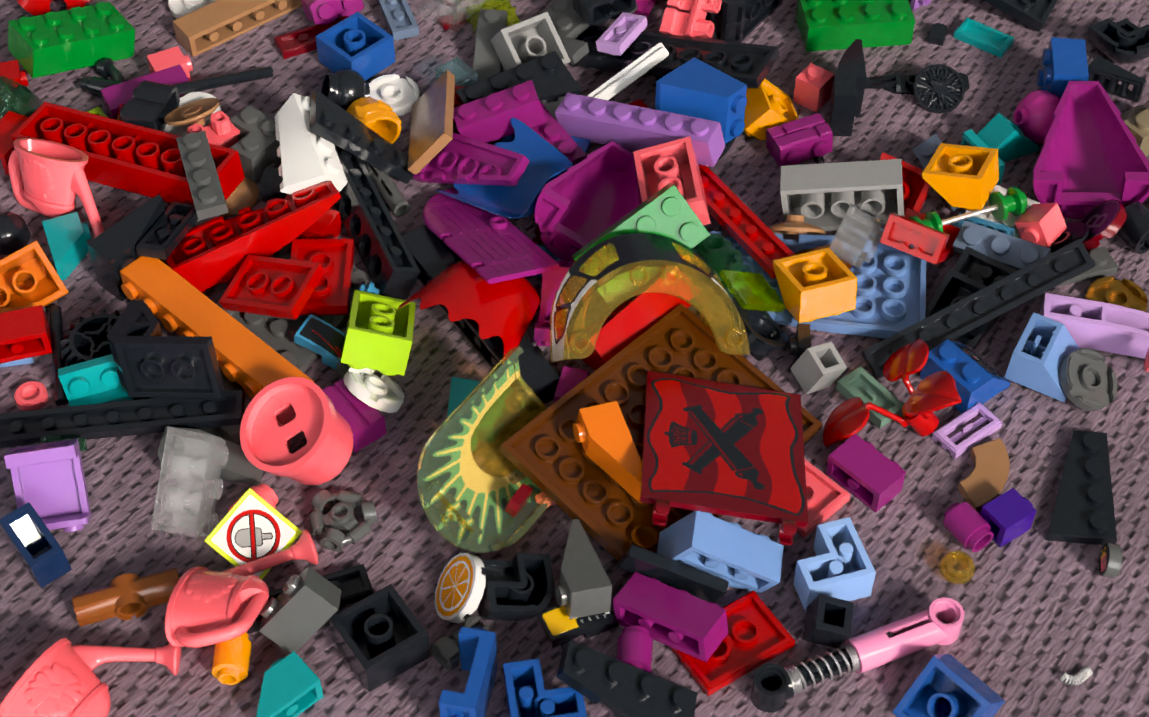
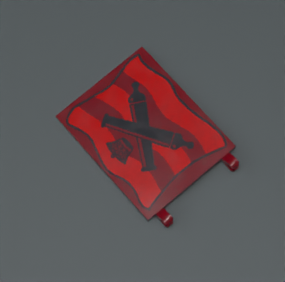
(723, 452)

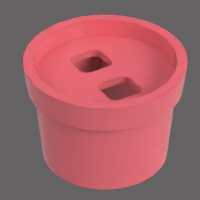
(280, 414)

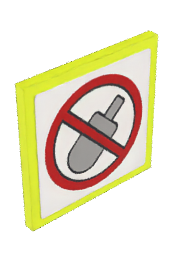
(252, 532)

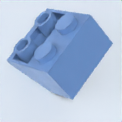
(1039, 356)

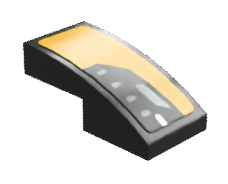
(561, 628)

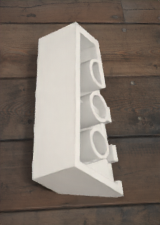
(303, 154)

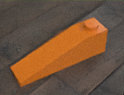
(28, 280)

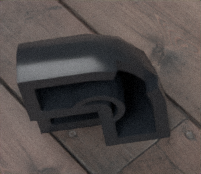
(1120, 40)
(517, 587)

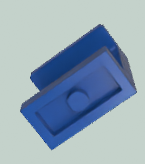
(479, 657)

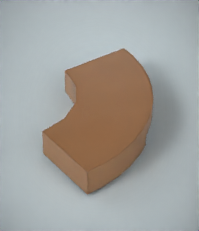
(988, 476)

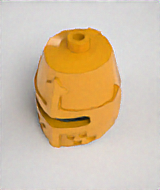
(377, 116)

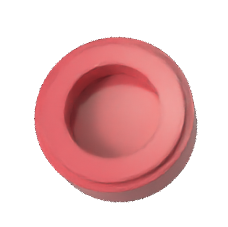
(31, 396)

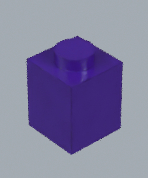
(1008, 516)

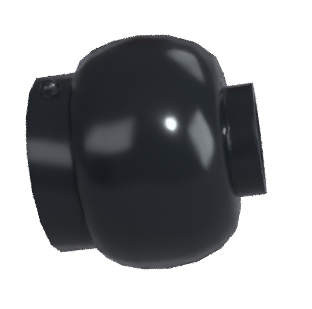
(344, 87)

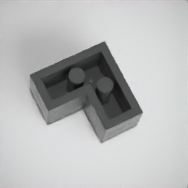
(256, 142)

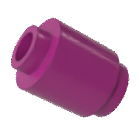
(967, 526)
(635, 647)

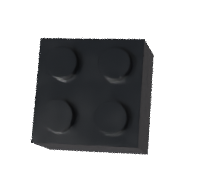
(380, 637)

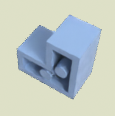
(839, 567)

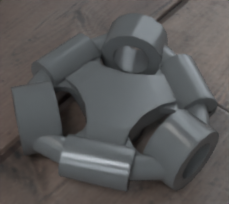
(325, 523)

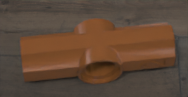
(125, 597)

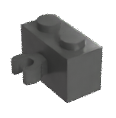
(299, 610)

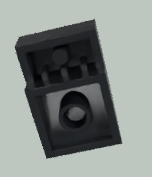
(848, 90)
(968, 276)

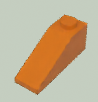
(610, 444)

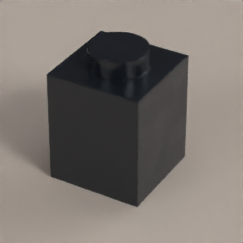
(828, 621)

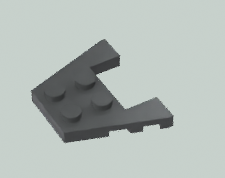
(569, 27)

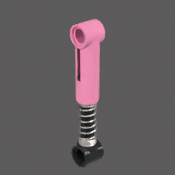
(860, 653)

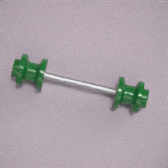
(999, 205)

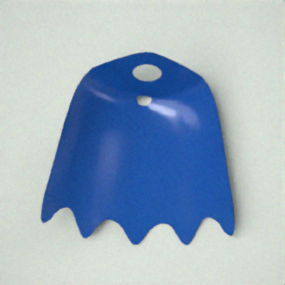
(519, 200)

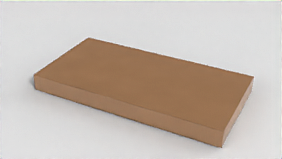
(431, 122)

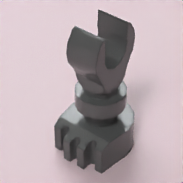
(447, 649)

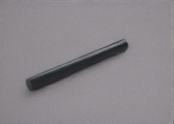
(224, 80)
(56, 333)

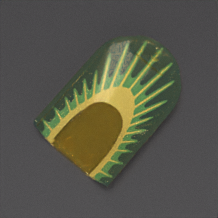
(466, 477)

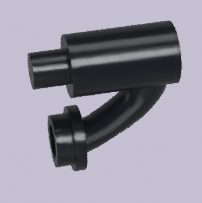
(104, 68)

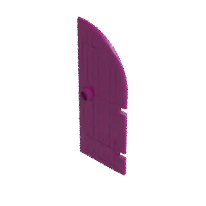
(485, 240)

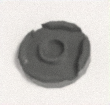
(1087, 379)

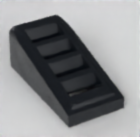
(1102, 69)

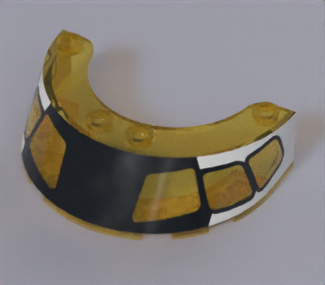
(632, 267)

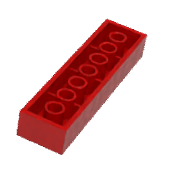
(127, 154)

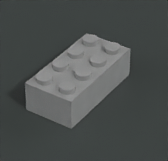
(827, 190)

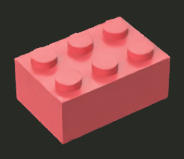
(675, 164)

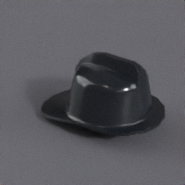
(761, 331)

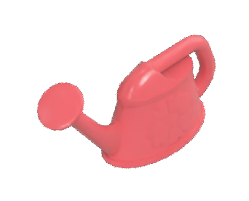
(49, 177)
(224, 604)
(64, 680)

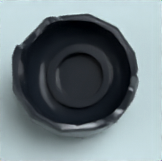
(13, 233)

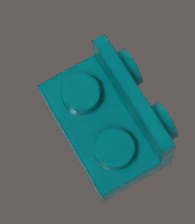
(92, 382)

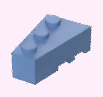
(723, 550)

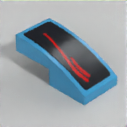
(322, 339)

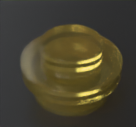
(957, 567)

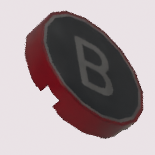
(1103, 222)

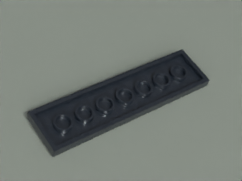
(739, 60)

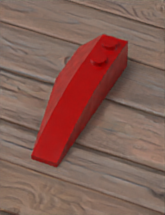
(220, 246)

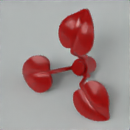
(932, 394)

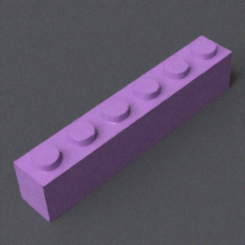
(638, 126)

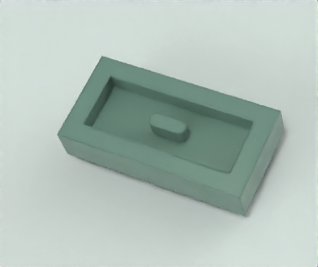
(863, 385)

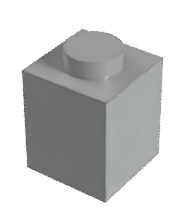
(818, 367)

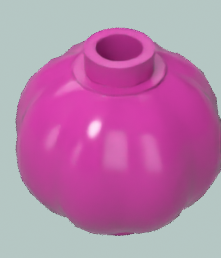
(1035, 114)

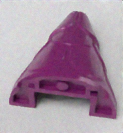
(1089, 154)
(587, 200)

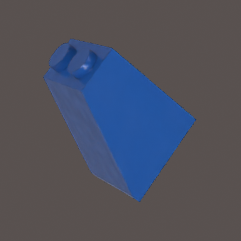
(704, 93)

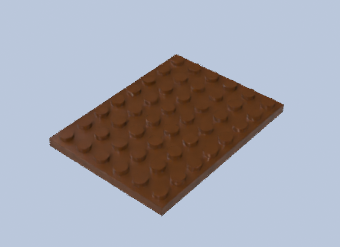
(563, 471)

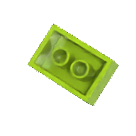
(378, 333)

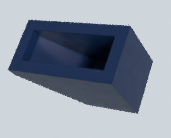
(35, 545)

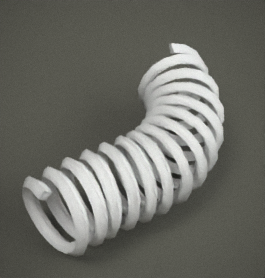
(1079, 674)

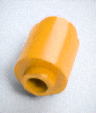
(232, 660)

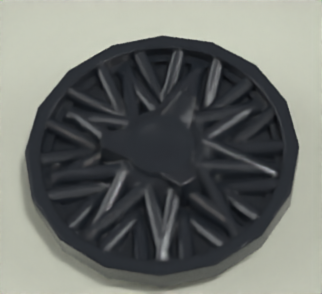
(938, 88)

